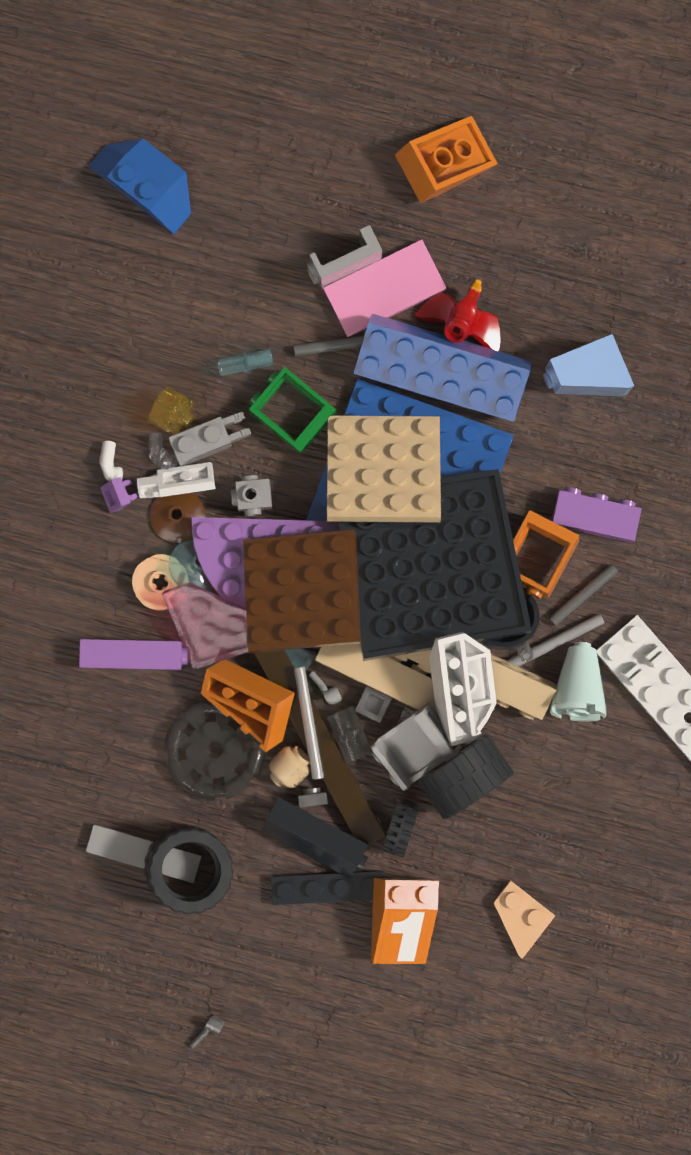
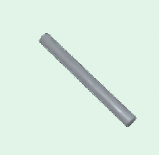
(561, 638)
(308, 722)

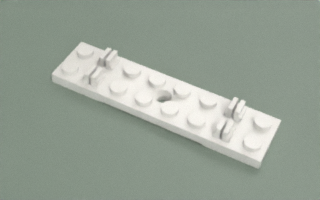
(652, 678)

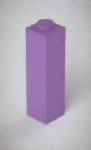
(132, 654)

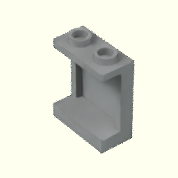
(350, 263)
(413, 747)

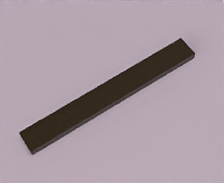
(336, 772)

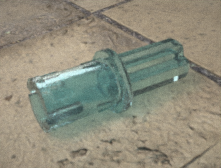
(245, 362)

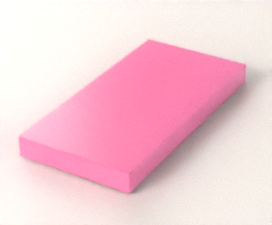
(385, 288)

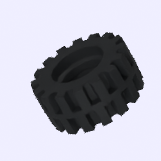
(400, 830)

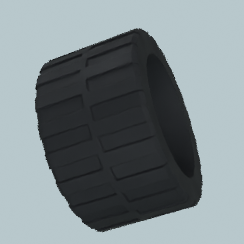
(466, 777)
(216, 888)

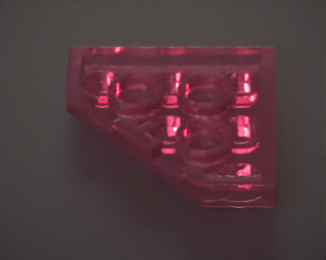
(207, 624)

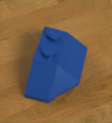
(146, 180)

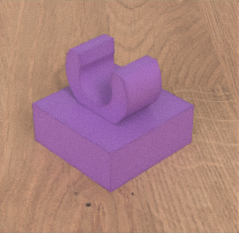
(116, 495)

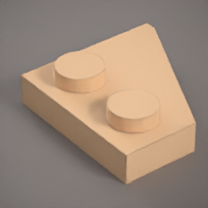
(522, 917)

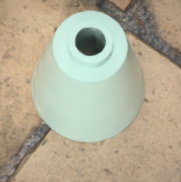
(580, 686)

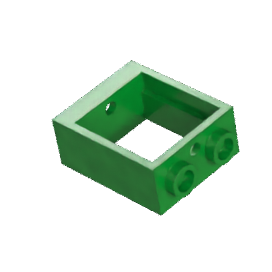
(275, 382)

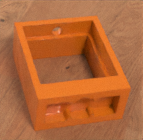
(554, 532)

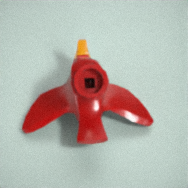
(462, 317)

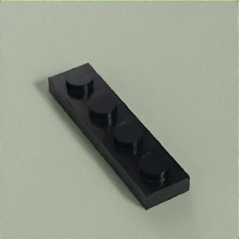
(323, 888)

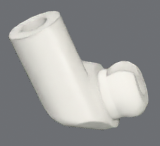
(106, 461)

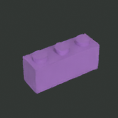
(596, 515)

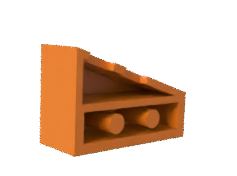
(250, 700)

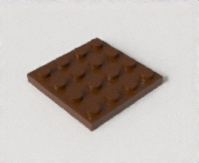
(301, 591)

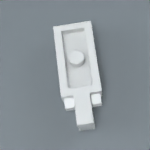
(177, 481)

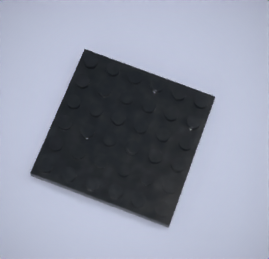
(440, 575)

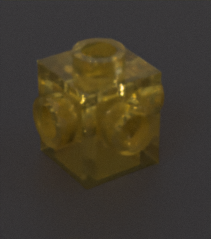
(172, 411)

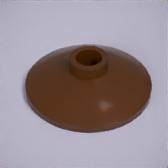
(175, 530)

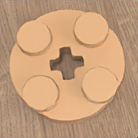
(143, 581)

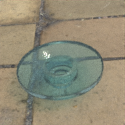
(183, 566)

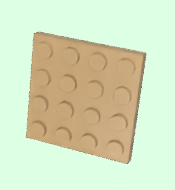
(384, 469)

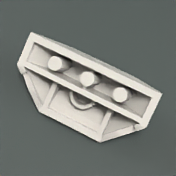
(462, 686)

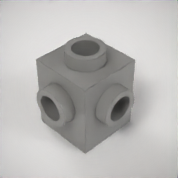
(248, 485)

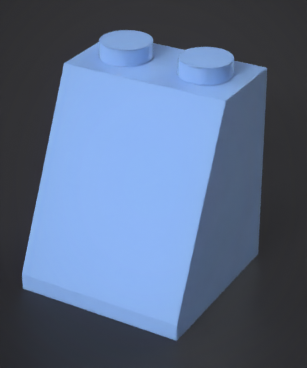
(590, 370)

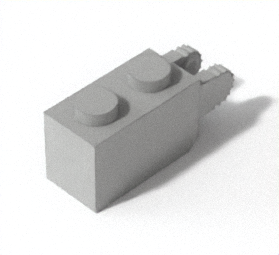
(206, 439)

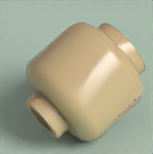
(289, 767)

